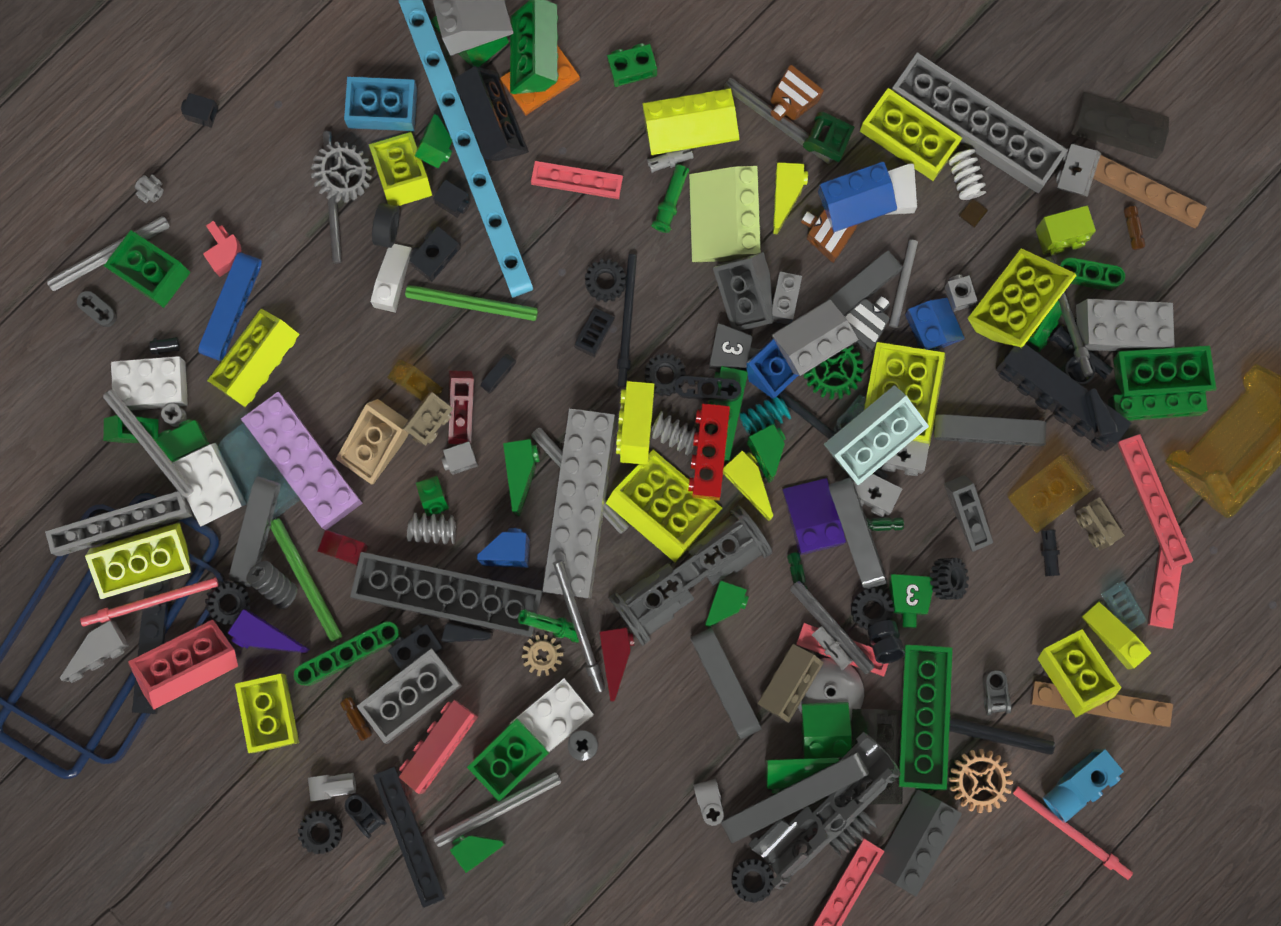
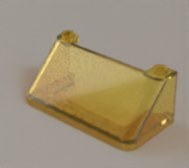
(1238, 449)

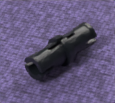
(1050, 553)

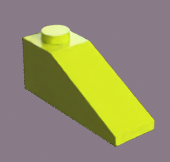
(788, 187)
(747, 479)
(1116, 636)

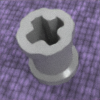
(170, 409)

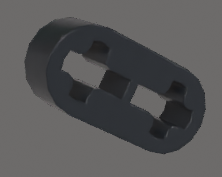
(498, 373)

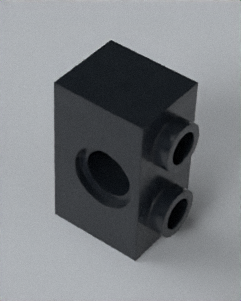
(432, 266)

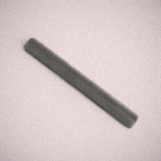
(832, 627)

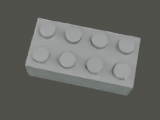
(1125, 325)

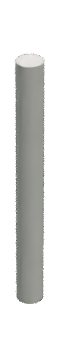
(903, 283)

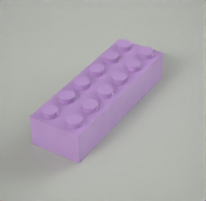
(301, 461)

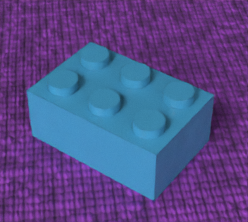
(380, 103)

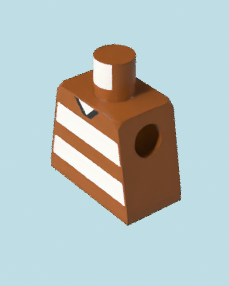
(794, 95)
(822, 235)

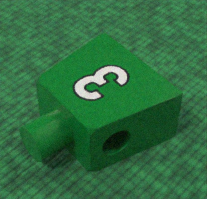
(910, 597)

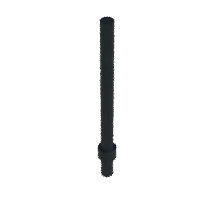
(623, 363)
(816, 423)

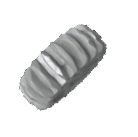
(340, 154)

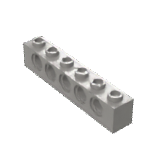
(118, 524)

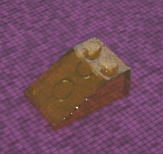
(1051, 492)

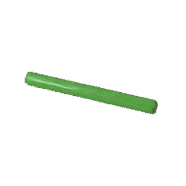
(471, 302)
(305, 580)

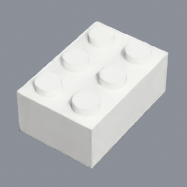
(150, 382)
(212, 483)
(555, 715)

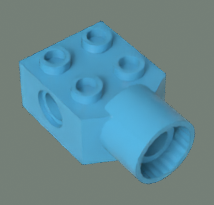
(1077, 787)

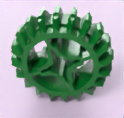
(840, 376)

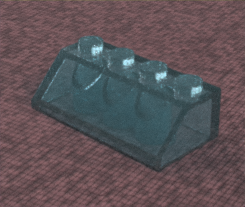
(248, 460)

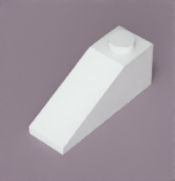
(391, 278)

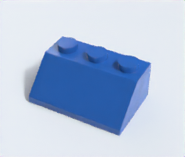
(858, 197)
(507, 550)

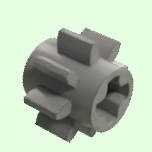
(149, 188)

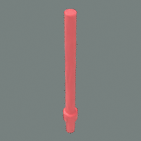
(105, 615)
(1109, 860)

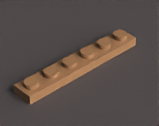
(1148, 192)
(1118, 707)

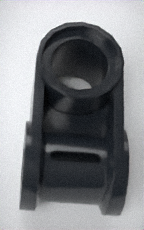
(365, 815)

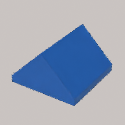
(770, 370)

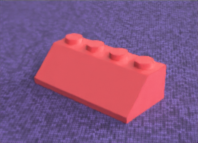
(183, 664)
(438, 746)

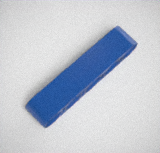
(230, 306)

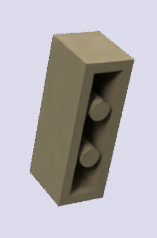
(790, 683)

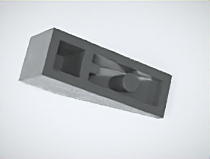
(969, 512)

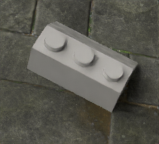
(814, 337)

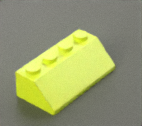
(691, 121)
(253, 357)
(139, 560)

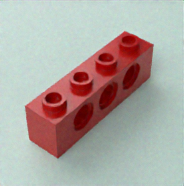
(718, 416)

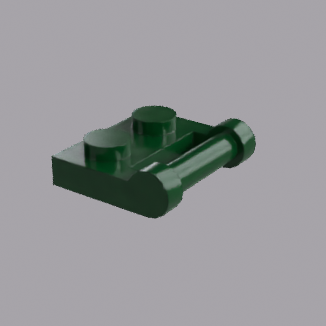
(835, 140)

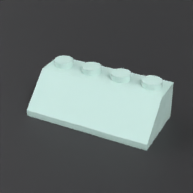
(876, 435)

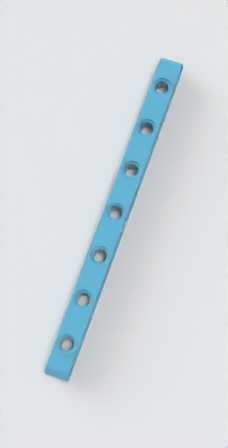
(469, 155)

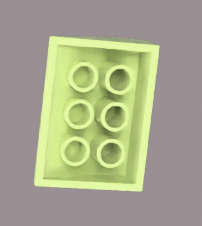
(724, 214)

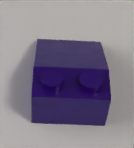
(813, 517)
(257, 633)

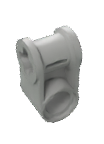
(709, 797)

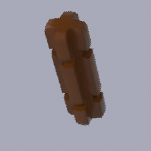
(1134, 228)
(355, 718)

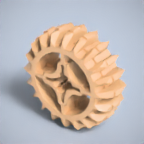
(987, 772)

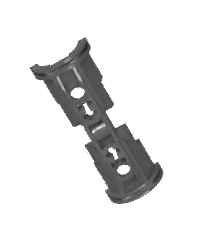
(647, 619)
(816, 829)

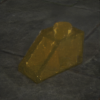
(413, 380)

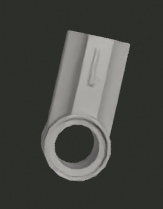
(325, 787)

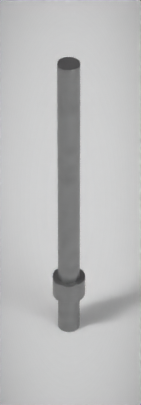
(332, 206)
(1081, 352)
(592, 668)

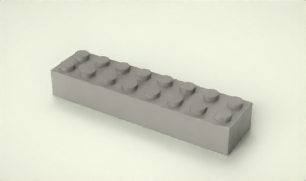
(980, 123)
(580, 500)

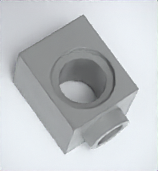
(960, 302)
(459, 458)

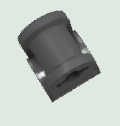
(996, 694)

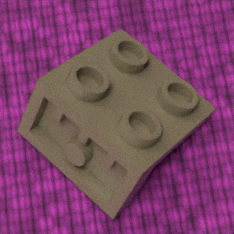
(427, 419)
(1099, 524)

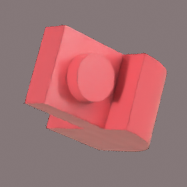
(223, 254)

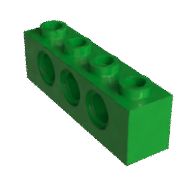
(741, 377)
(1160, 405)

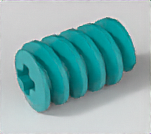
(765, 415)

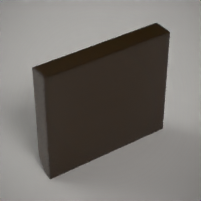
(973, 213)

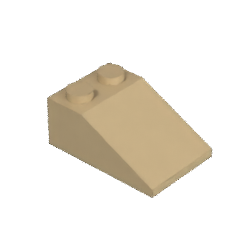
(373, 441)

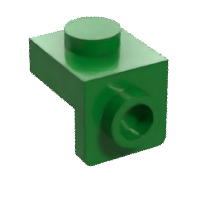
(432, 496)

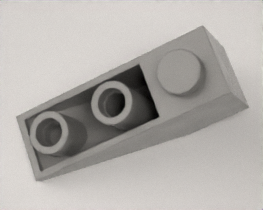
(98, 646)

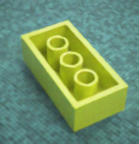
(910, 134)

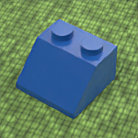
(934, 324)

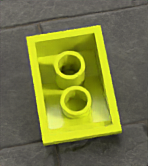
(399, 170)

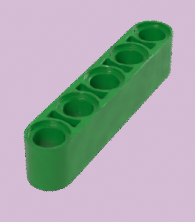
(337, 659)

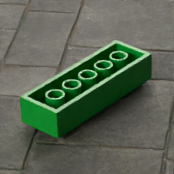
(925, 717)

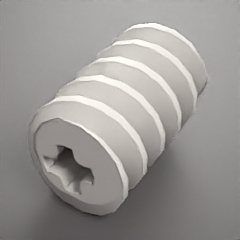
(965, 175)

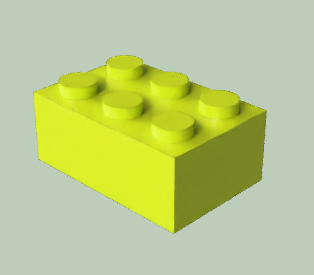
(635, 422)
(1079, 673)
(267, 713)

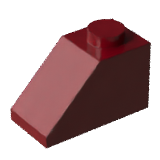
(342, 547)

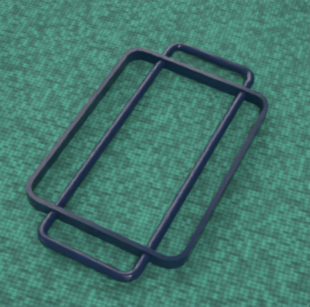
(9, 705)

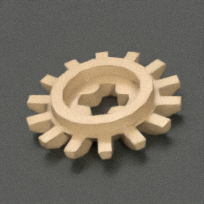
(533, 652)

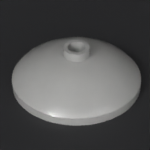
(845, 682)

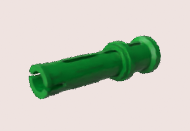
(667, 208)
(560, 627)

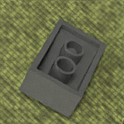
(746, 291)

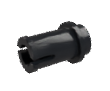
(164, 345)

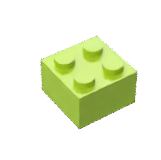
(1065, 230)

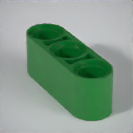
(1100, 270)

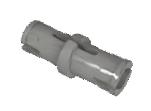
(669, 159)
(832, 647)

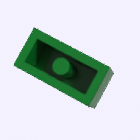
(183, 440)

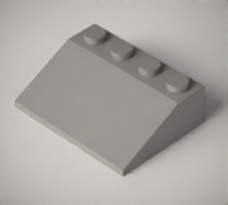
(471, 22)

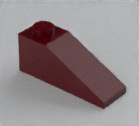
(461, 400)
(616, 654)

